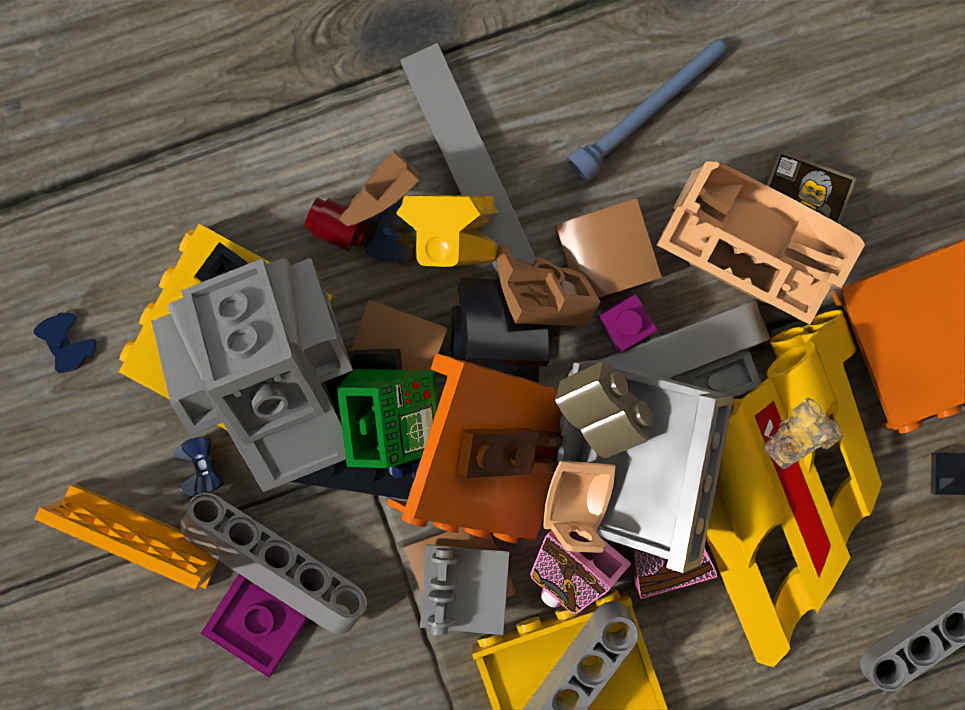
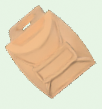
(578, 503)

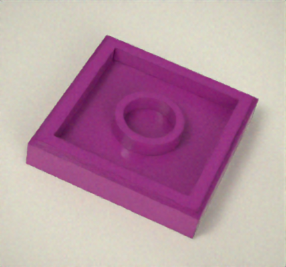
(254, 625)

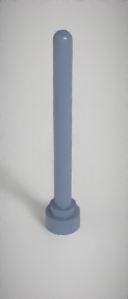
(588, 159)

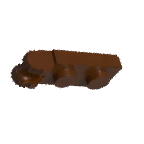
(505, 452)

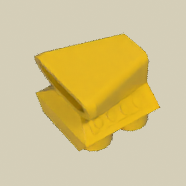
(449, 228)

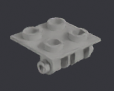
(464, 590)

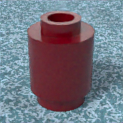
(325, 225)

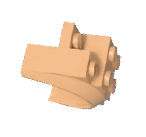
(759, 240)

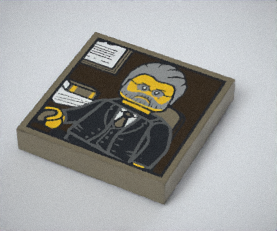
(811, 184)

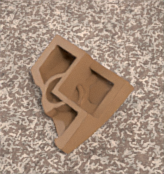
(382, 189)
(545, 292)

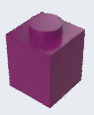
(626, 323)

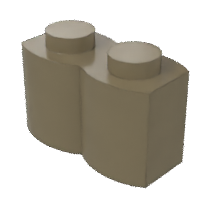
(604, 409)

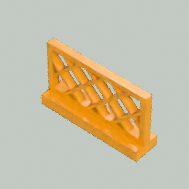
(129, 536)

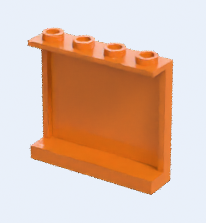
(913, 334)
(499, 504)

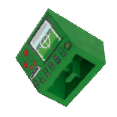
(386, 415)

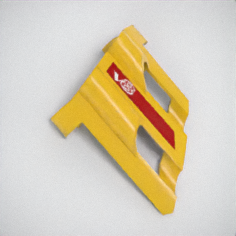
(759, 495)

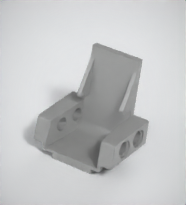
(258, 359)

